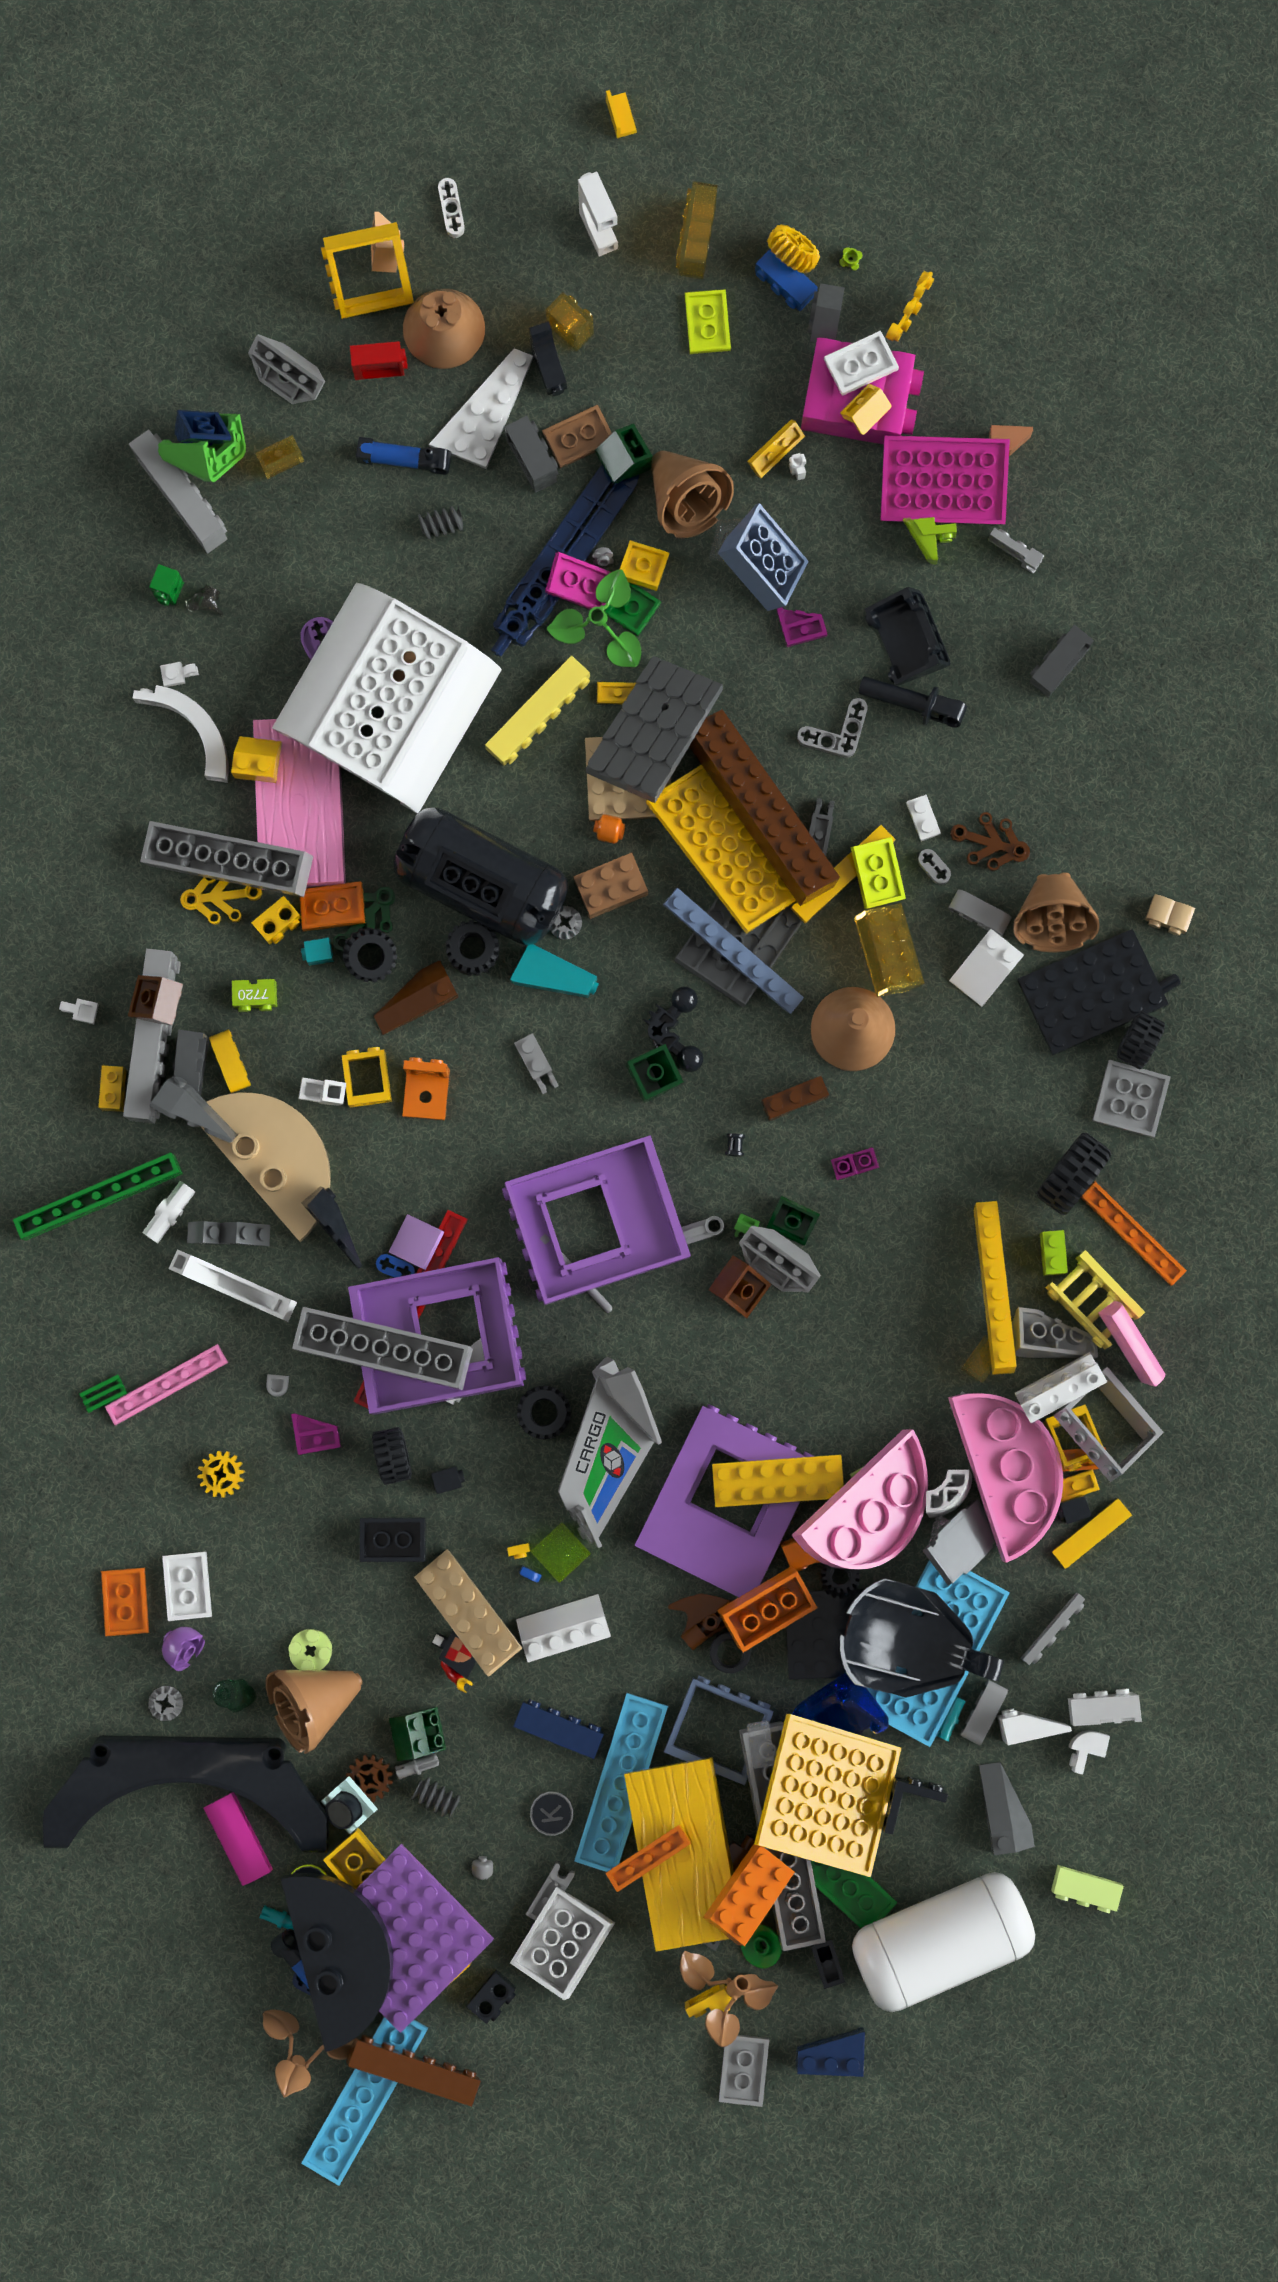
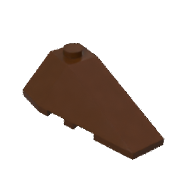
(421, 995)

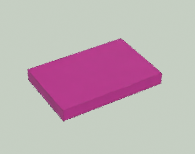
(575, 581)

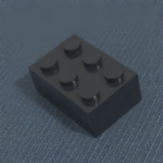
(393, 1539)

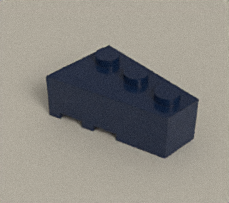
(833, 2056)

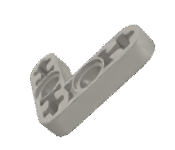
(837, 740)

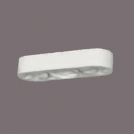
(451, 200)

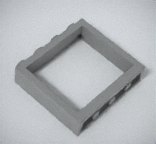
(1129, 1409)

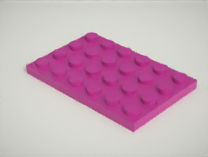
(945, 479)

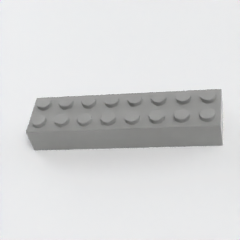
(227, 859)
(149, 1047)
(382, 1348)

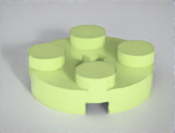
(312, 1638)

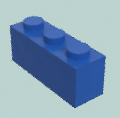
(785, 281)

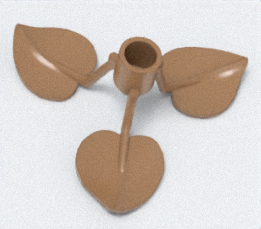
(720, 2025)
(293, 2073)

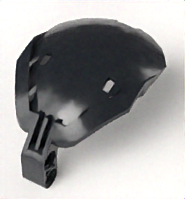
(930, 1646)

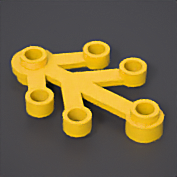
(895, 331)
(216, 896)

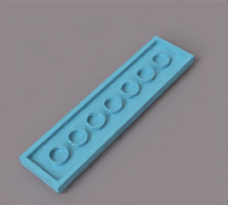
(610, 1810)
(357, 2109)

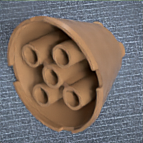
(443, 328)
(1055, 915)

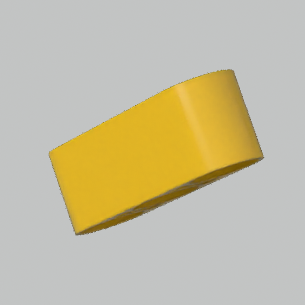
(229, 1061)

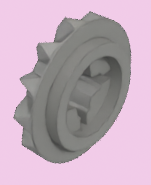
(575, 923)
(174, 1698)

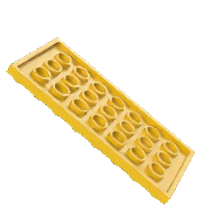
(721, 849)

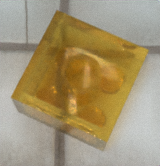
(570, 321)

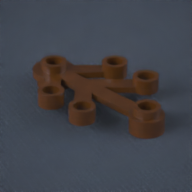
(994, 843)

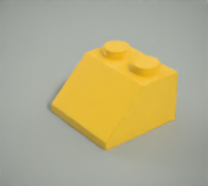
(256, 759)

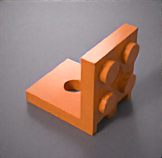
(425, 1077)

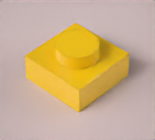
(519, 1551)

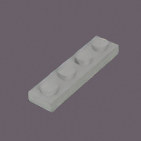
(1048, 1637)

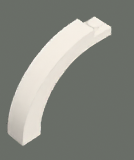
(216, 754)
(232, 1285)

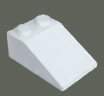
(986, 967)
(1023, 1727)

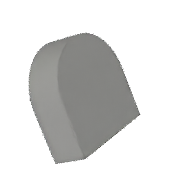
(277, 1384)

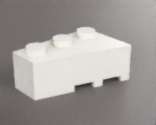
(1104, 1708)

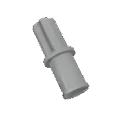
(417, 1766)

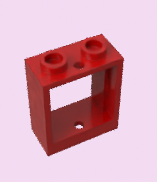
(378, 360)

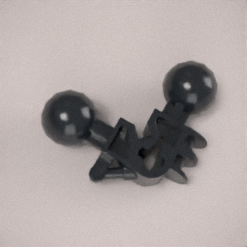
(683, 1001)

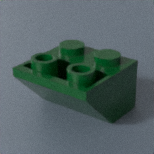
(624, 454)
(417, 1734)

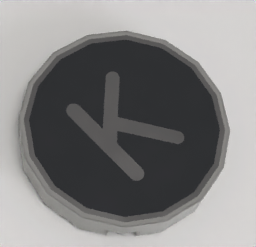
(551, 1813)

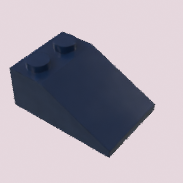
(200, 426)

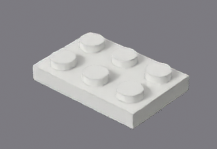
(861, 363)
(187, 1586)

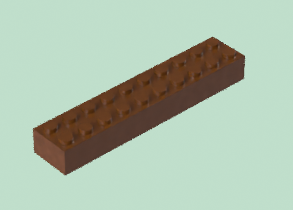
(763, 809)

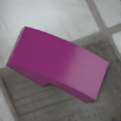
(855, 1163)

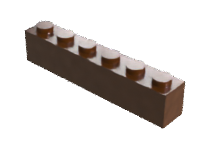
(413, 2071)

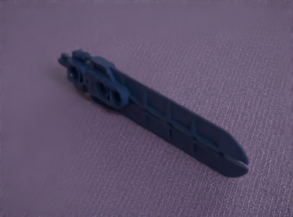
(539, 608)

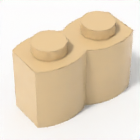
(1169, 914)

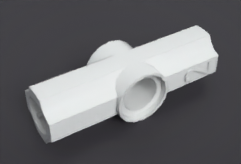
(168, 1211)

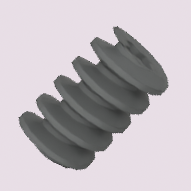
(441, 522)
(436, 1797)

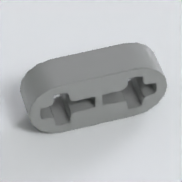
(938, 863)

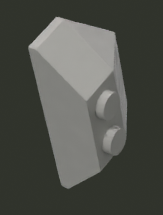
(285, 370)
(779, 1260)

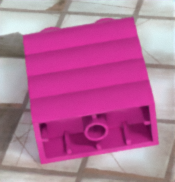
(826, 402)

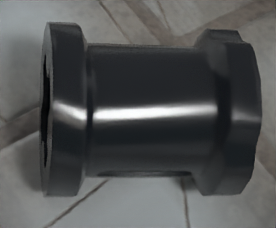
(735, 1144)

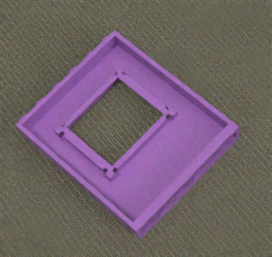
(638, 1207)
(394, 1305)
(701, 1540)

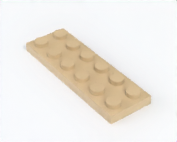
(468, 1612)

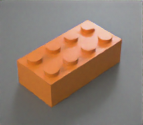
(767, 1609)
(749, 1895)

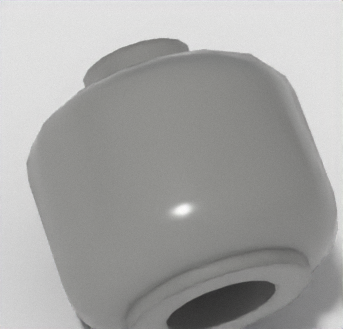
(482, 1868)

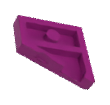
(800, 626)
(314, 1435)

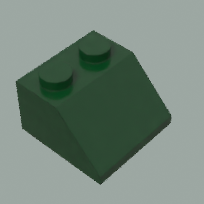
(654, 1073)

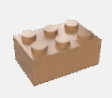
(610, 885)

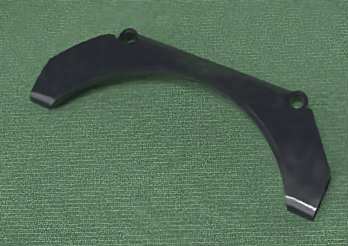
(224, 1762)

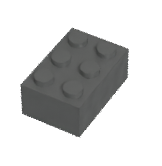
(531, 453)

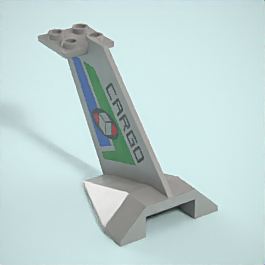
(607, 1448)

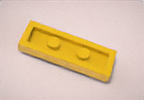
(776, 448)

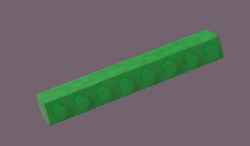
(97, 1196)

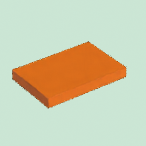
(332, 906)
(125, 1602)

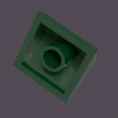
(793, 1220)

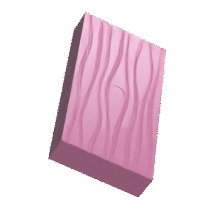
(303, 807)

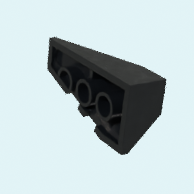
(328, 1215)

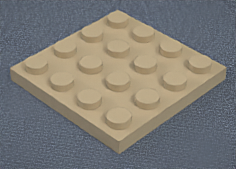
(610, 799)

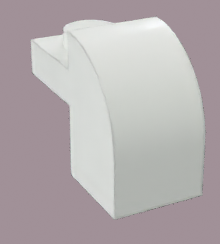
(324, 1091)
(1084, 1743)

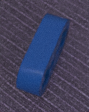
(395, 1261)

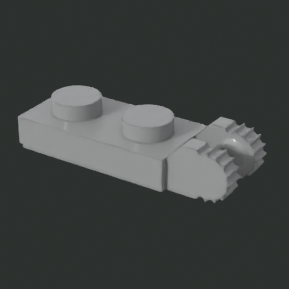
(535, 1061)

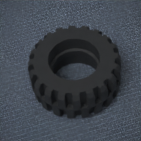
(1074, 1173)

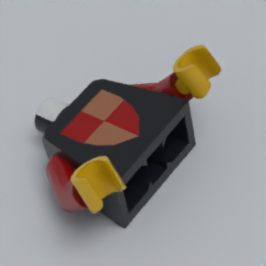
(455, 1659)

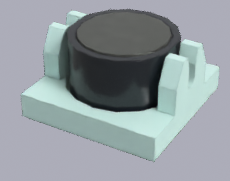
(348, 1806)

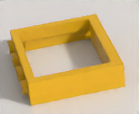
(375, 301)

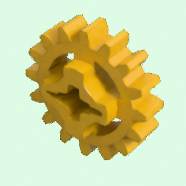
(218, 1484)

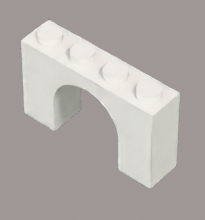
(597, 213)

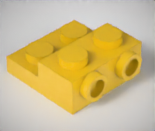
(713, 1998)

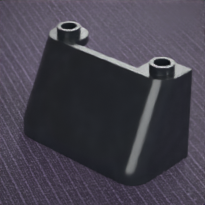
(908, 635)

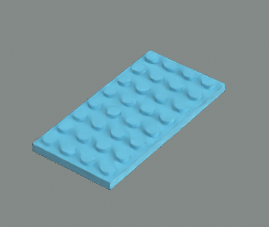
(978, 1606)

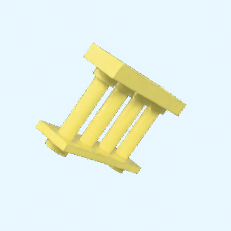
(1100, 1279)

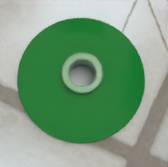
(758, 1954)

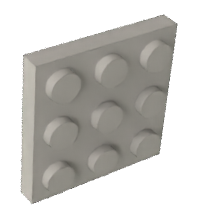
(1131, 1099)

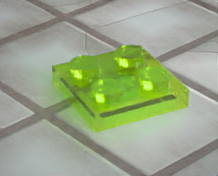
(560, 1552)

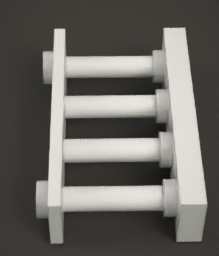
(1060, 1387)

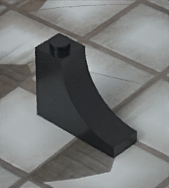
(547, 359)

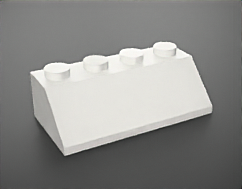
(563, 1628)

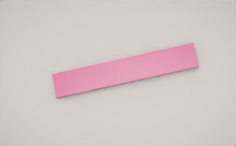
(166, 1384)

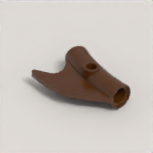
(699, 1610)

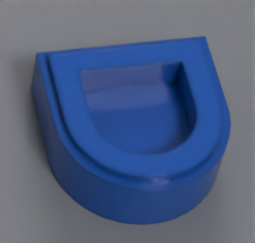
(530, 1574)

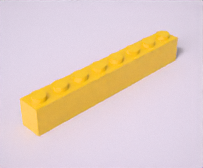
(995, 1288)

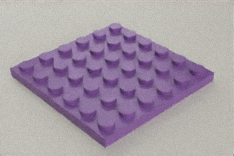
(428, 1934)

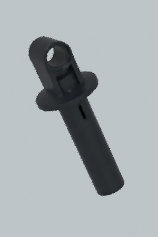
(931, 706)

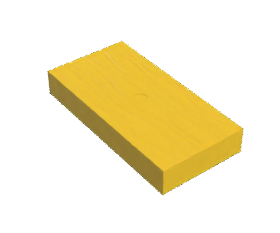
(690, 1880)

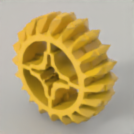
(793, 248)

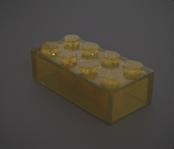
(696, 230)
(889, 950)

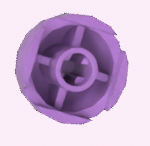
(180, 1646)

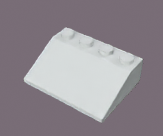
(562, 1943)

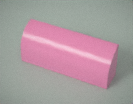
(1132, 1344)

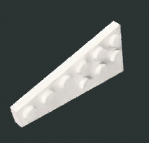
(480, 421)

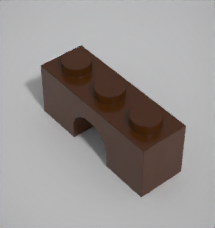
(794, 1098)

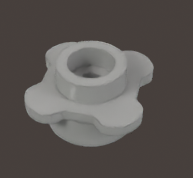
(603, 556)

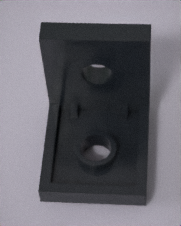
(913, 1786)

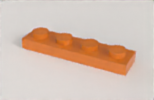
(648, 1858)

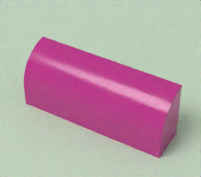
(238, 1838)

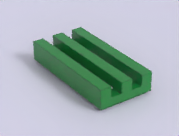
(87, 1401)

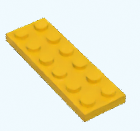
(777, 1480)

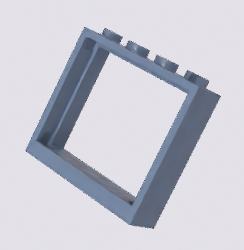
(723, 1691)

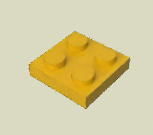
(644, 565)

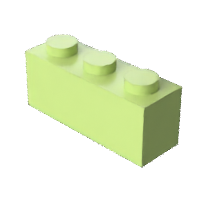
(1086, 1889)

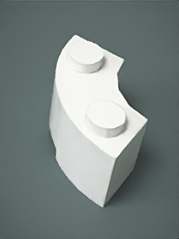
(949, 1494)

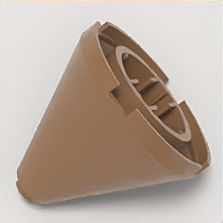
(689, 493)
(852, 1029)
(310, 1702)

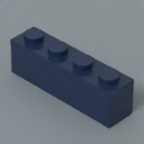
(559, 1729)

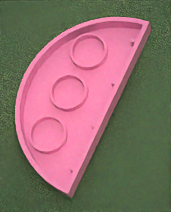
(1013, 1469)
(873, 1511)

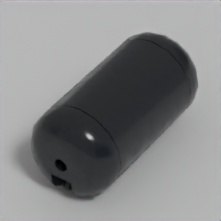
(480, 875)

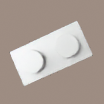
(923, 818)

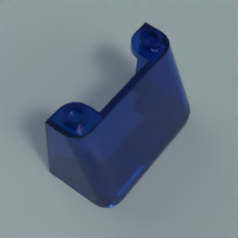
(844, 1707)

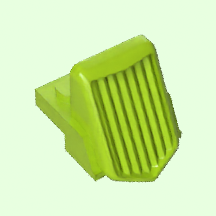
(926, 533)

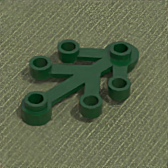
(370, 915)

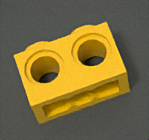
(273, 916)
(112, 1088)

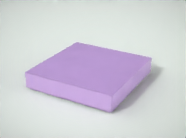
(416, 1242)

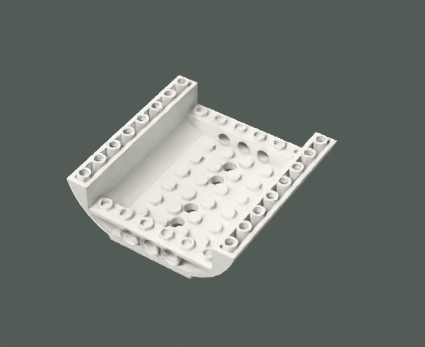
(421, 713)

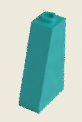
(550, 973)

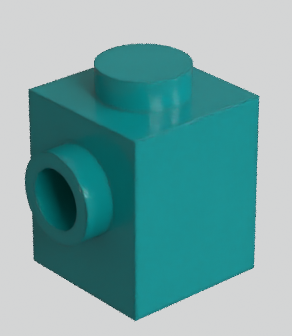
(317, 951)

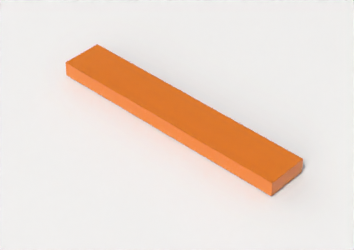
(1133, 1233)

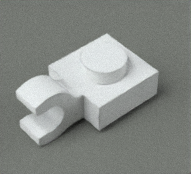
(797, 467)
(175, 674)
(83, 1011)

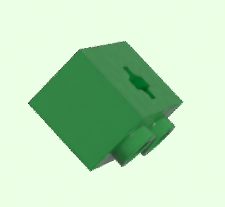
(166, 585)

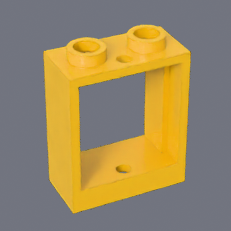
(368, 1099)
(1083, 1414)

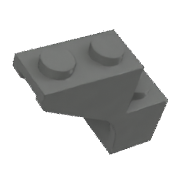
(228, 1233)

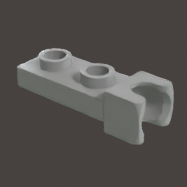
(1030, 558)
(553, 1880)

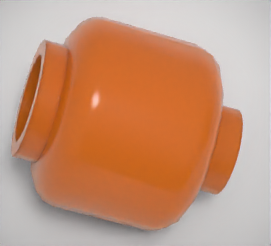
(609, 829)

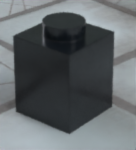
(448, 1479)
(1073, 1510)

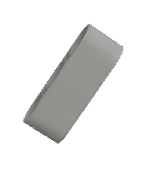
(979, 911)
(985, 1712)

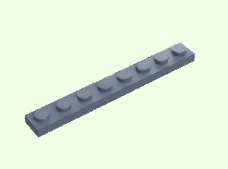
(733, 950)

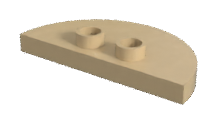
(275, 1154)

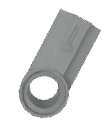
(700, 1230)

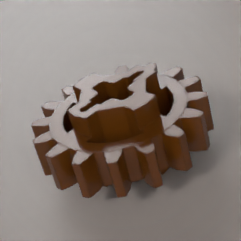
(378, 1784)

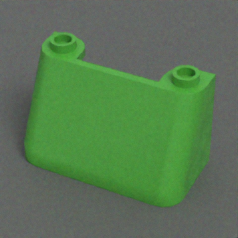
(207, 461)

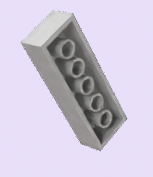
(180, 492)

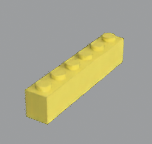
(537, 711)

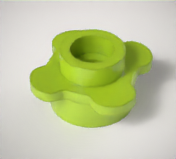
(851, 252)

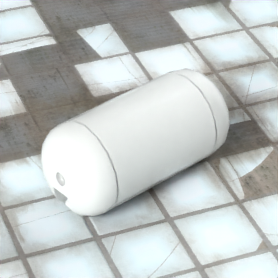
(943, 1941)

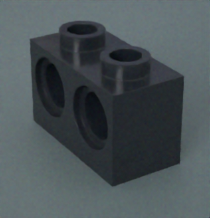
(488, 1994)

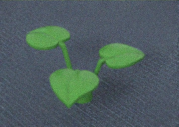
(613, 591)

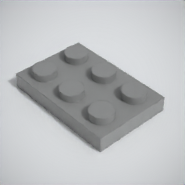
(744, 2071)

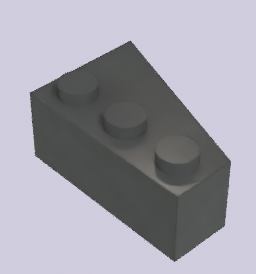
(1061, 660)
(191, 1058)

